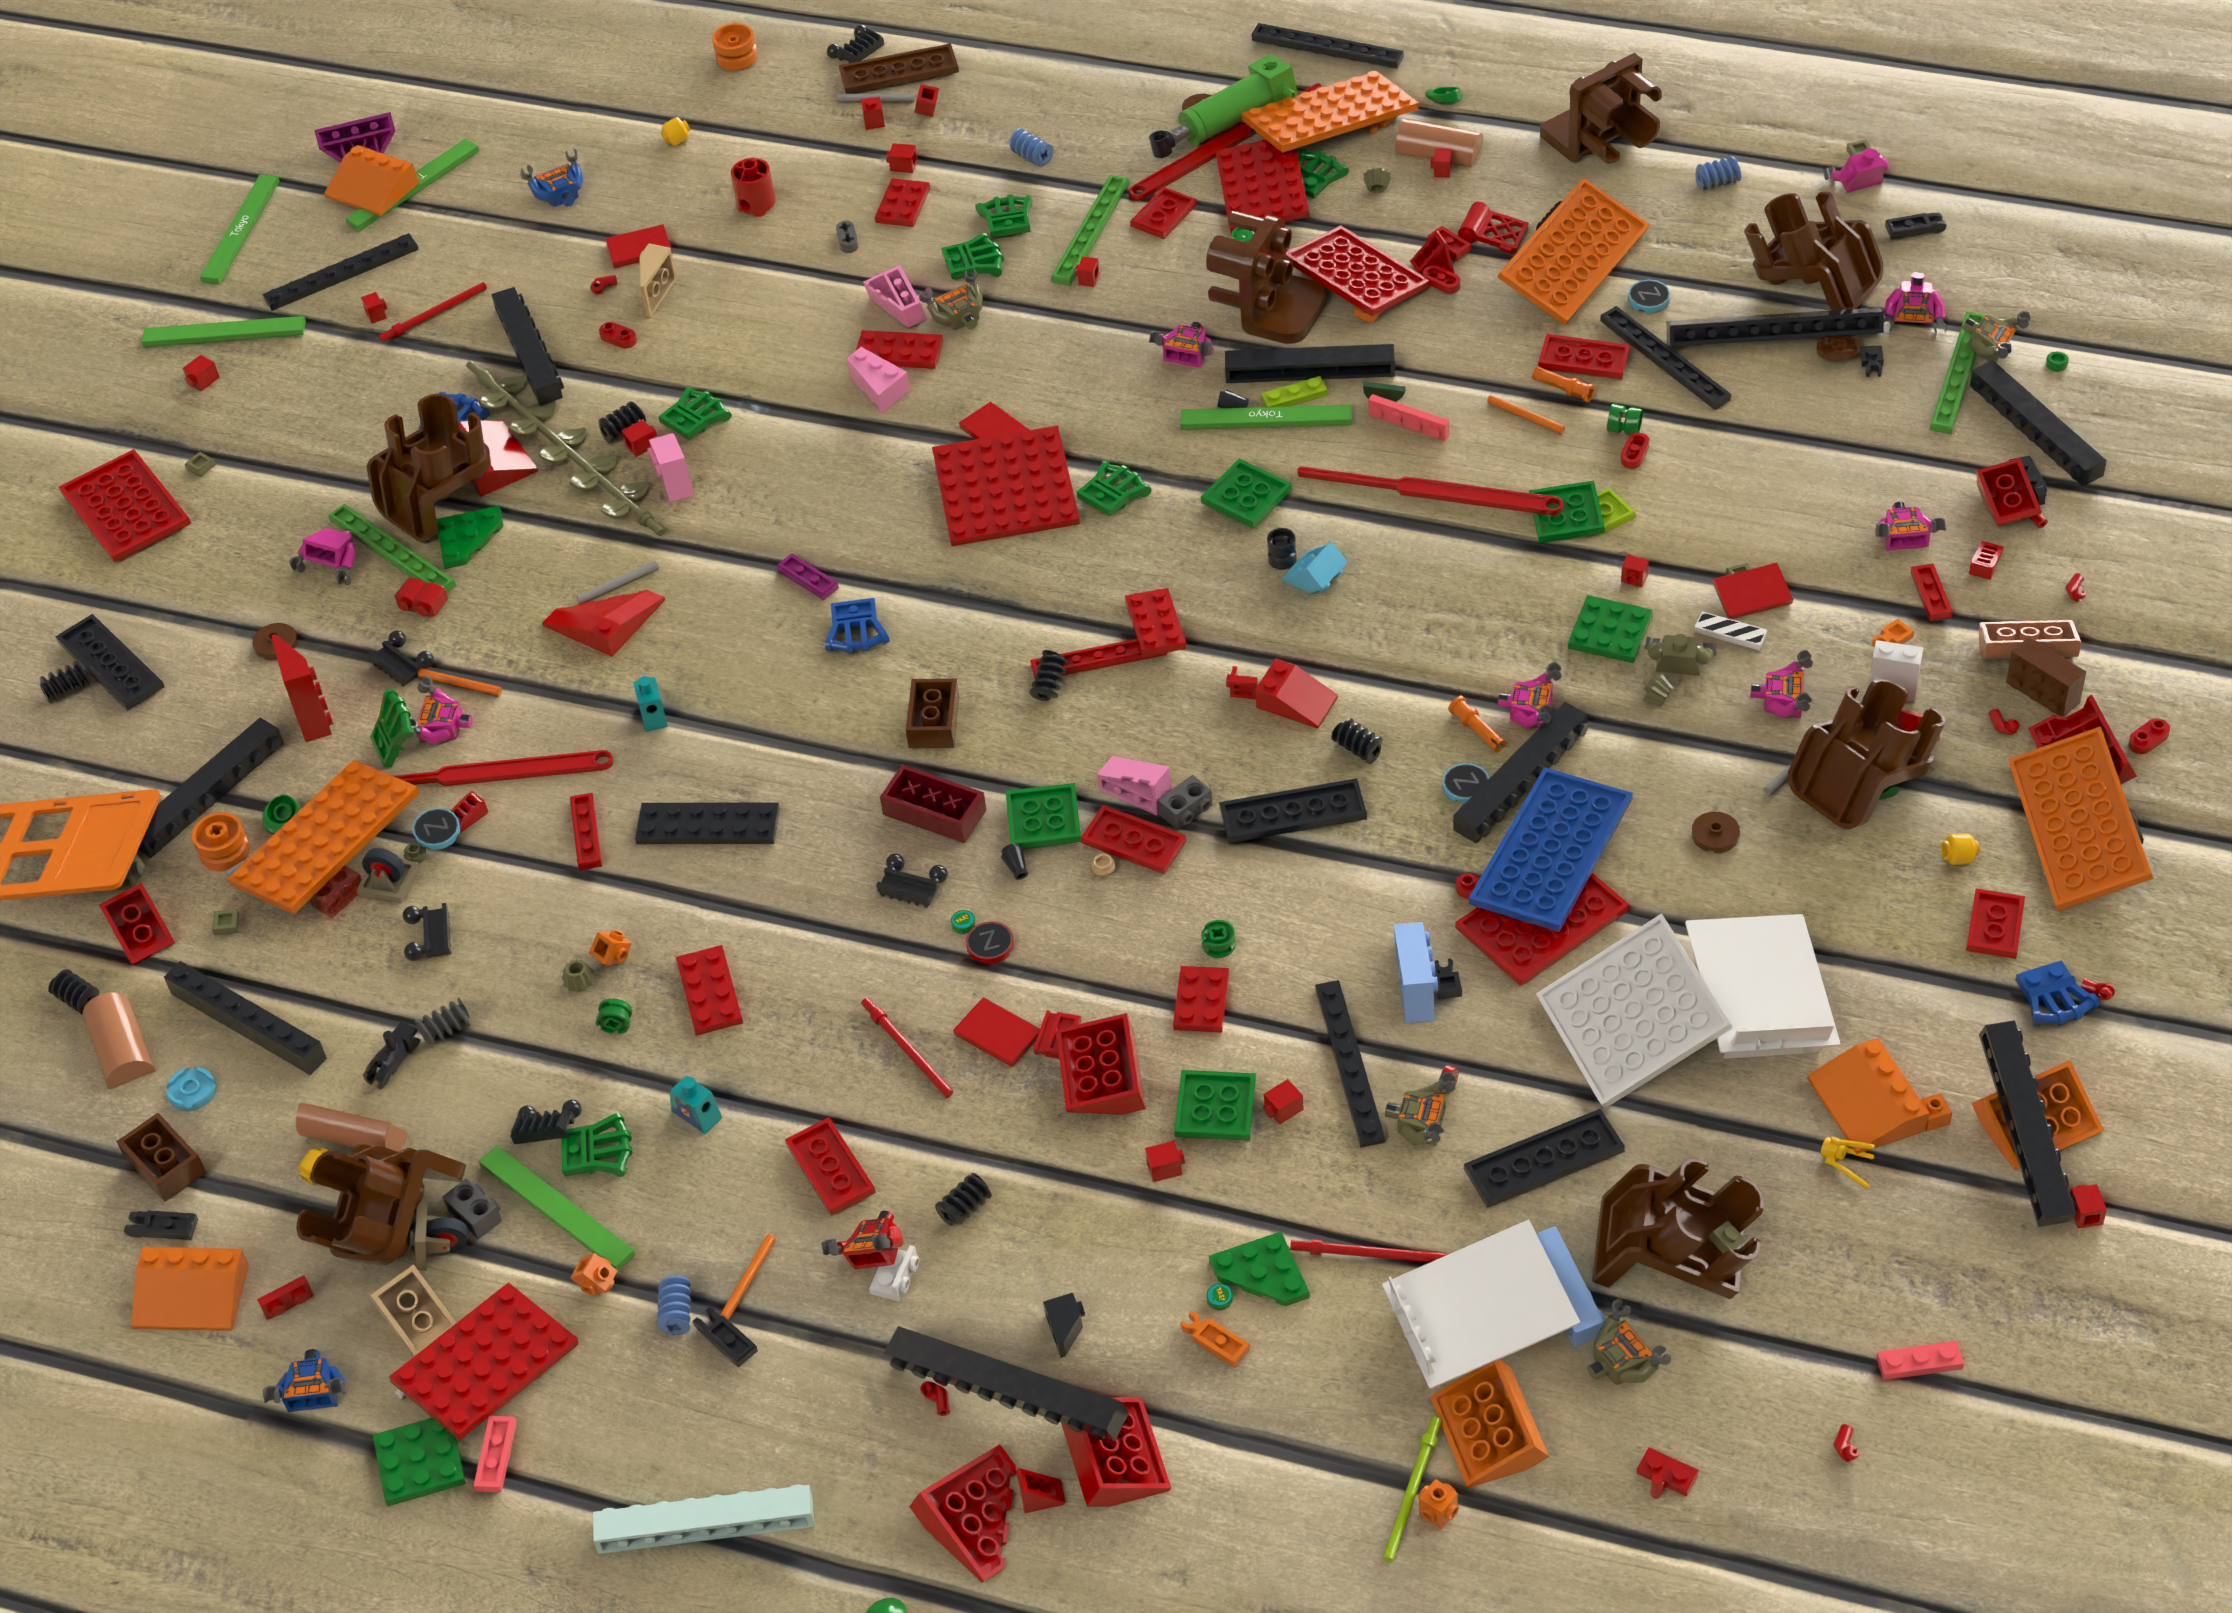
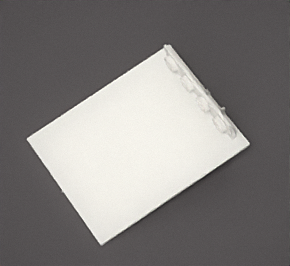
(1764, 984)
(1480, 1304)

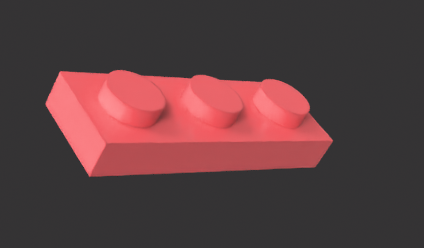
(1920, 1360)
(495, 1454)

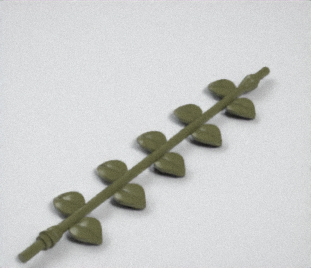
(565, 439)

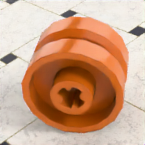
(734, 46)
(220, 841)

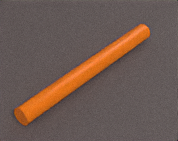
(1526, 414)
(461, 682)
(748, 1276)

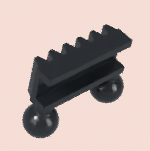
(865, 44)
(397, 663)
(910, 886)
(436, 932)
(533, 1127)

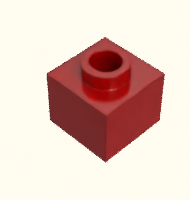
(1441, 162)
(1087, 271)
(374, 307)
(1635, 570)

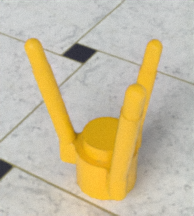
(1836, 1149)

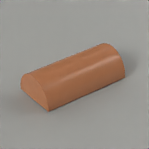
(1422, 138)
(2000, 638)
(117, 1038)
(346, 1128)

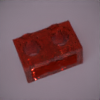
(337, 892)

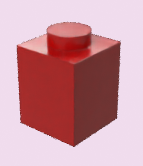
(926, 100)
(872, 113)
(902, 158)
(200, 373)
(637, 437)
(1283, 1102)
(1164, 1161)
(2089, 1206)

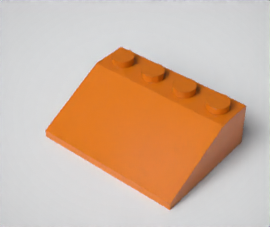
(371, 180)
(1869, 1096)
(2066, 1111)
(188, 1288)
(1489, 1424)

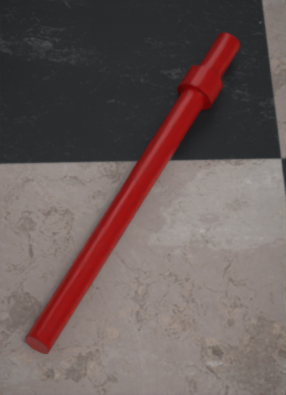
(399, 329)
(879, 1017)
(1316, 1247)

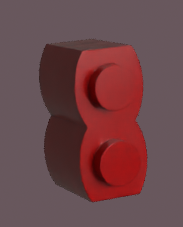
(421, 597)

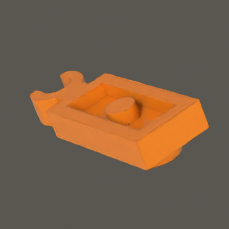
(1216, 1339)

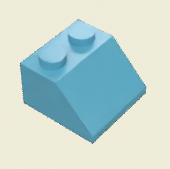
(1316, 568)

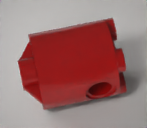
(753, 186)

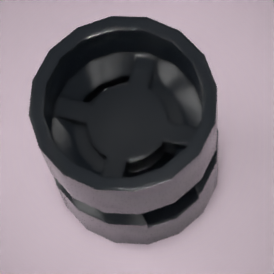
(1281, 548)

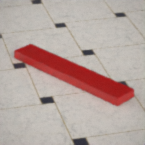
(1100, 657)

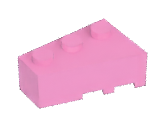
(896, 296)
(878, 378)
(671, 467)
(1135, 782)

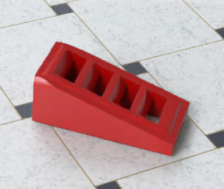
(1985, 560)
(474, 805)

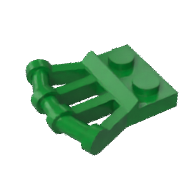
(1316, 182)
(1008, 222)
(971, 255)
(686, 421)
(1108, 498)
(387, 732)
(580, 1150)

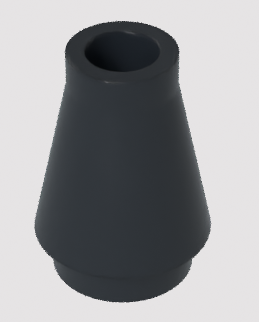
(1231, 400)
(1014, 859)

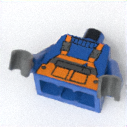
(557, 185)
(308, 1384)

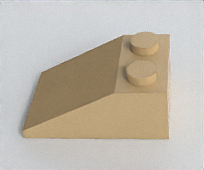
(656, 276)
(412, 1310)

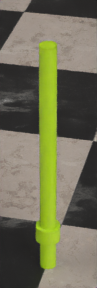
(1427, 1444)

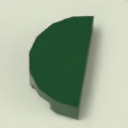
(1386, 391)

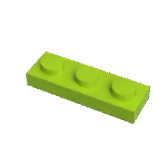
(1295, 393)

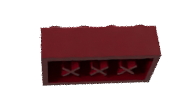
(933, 803)

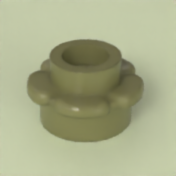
(414, 852)

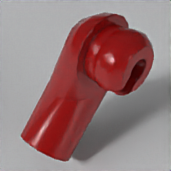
(601, 283)
(2073, 588)
(2003, 726)
(2102, 990)
(938, 1395)
(1843, 1446)

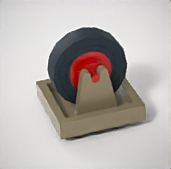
(386, 876)
(434, 1235)

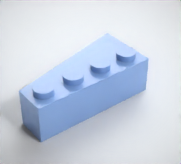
(1415, 971)
(1580, 1297)

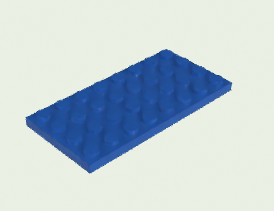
(1551, 849)

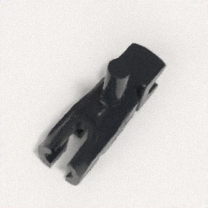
(392, 1054)

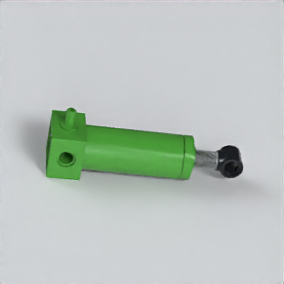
(1268, 82)

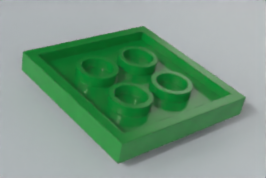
(1246, 493)
(1579, 516)
(1610, 629)
(1043, 816)
(1215, 1105)
(417, 1461)

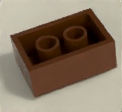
(2045, 677)
(932, 713)
(161, 1157)

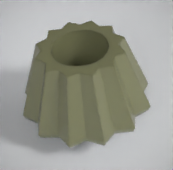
(1377, 179)
(1657, 690)
(578, 975)

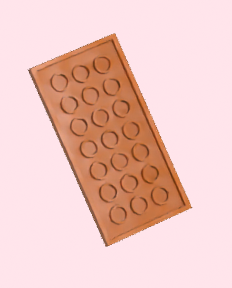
(1329, 111)
(1573, 251)
(2080, 819)
(323, 836)

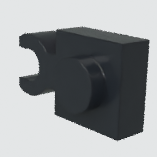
(1872, 359)
(1448, 981)

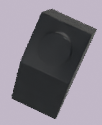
(1064, 1320)

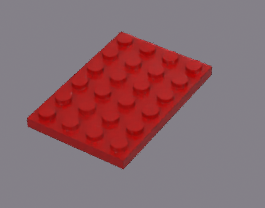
(1262, 181)
(1357, 270)
(124, 505)
(1528, 949)
(483, 1361)

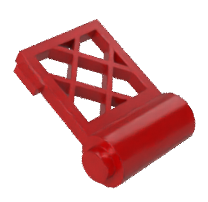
(1477, 224)

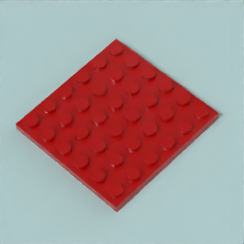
(1005, 485)

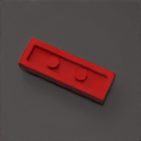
(1931, 592)

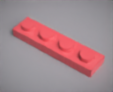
(1408, 417)

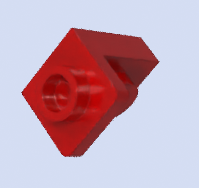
(1241, 685)

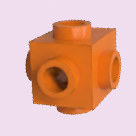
(610, 947)
(594, 1274)
(1438, 1503)

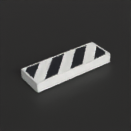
(1730, 631)

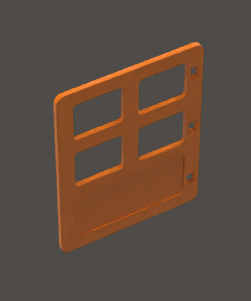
(92, 848)

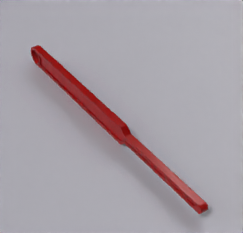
(1195, 158)
(1445, 491)
(512, 769)

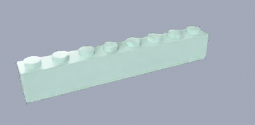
(703, 1519)

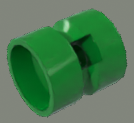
(1632, 421)

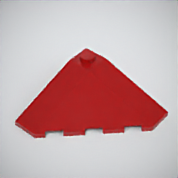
(606, 622)
(970, 1512)

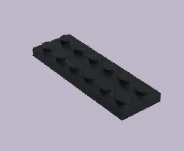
(110, 662)
(1292, 810)
(707, 823)
(1544, 1158)

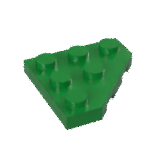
(465, 533)
(1262, 1269)

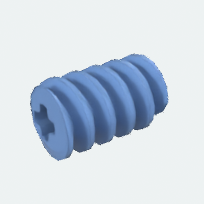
(1030, 147)
(1717, 171)
(674, 1305)

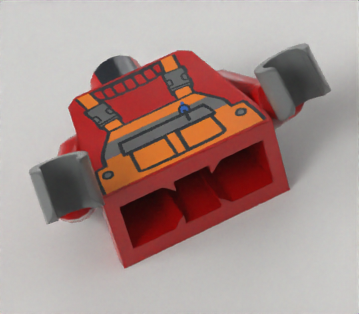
(871, 1244)

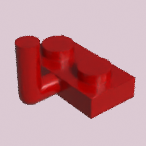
(1667, 1473)

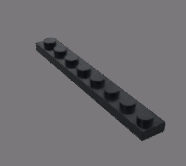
(1327, 45)
(340, 272)
(1665, 357)
(1349, 1064)

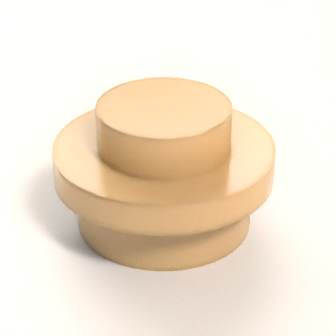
(1103, 865)

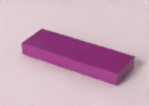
(807, 576)

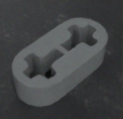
(847, 236)

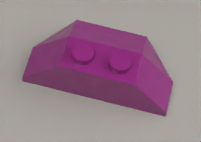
(369, 132)

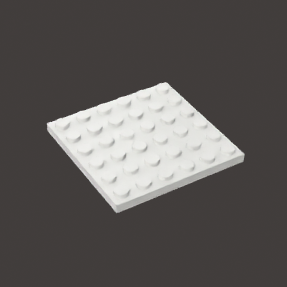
(1633, 1011)

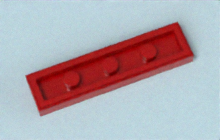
(585, 831)

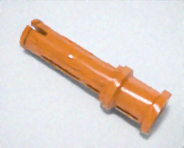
(1572, 386)
(1470, 717)

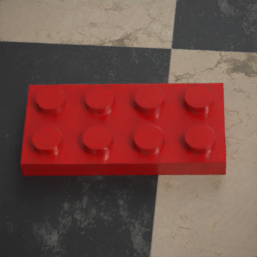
(903, 348)
(1584, 356)
(1155, 622)
(1133, 839)
(709, 990)
(830, 1166)

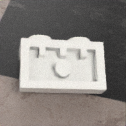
(894, 1280)

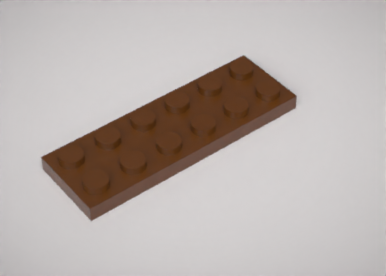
(898, 68)

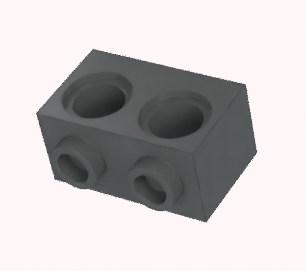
(1185, 802)
(473, 1208)

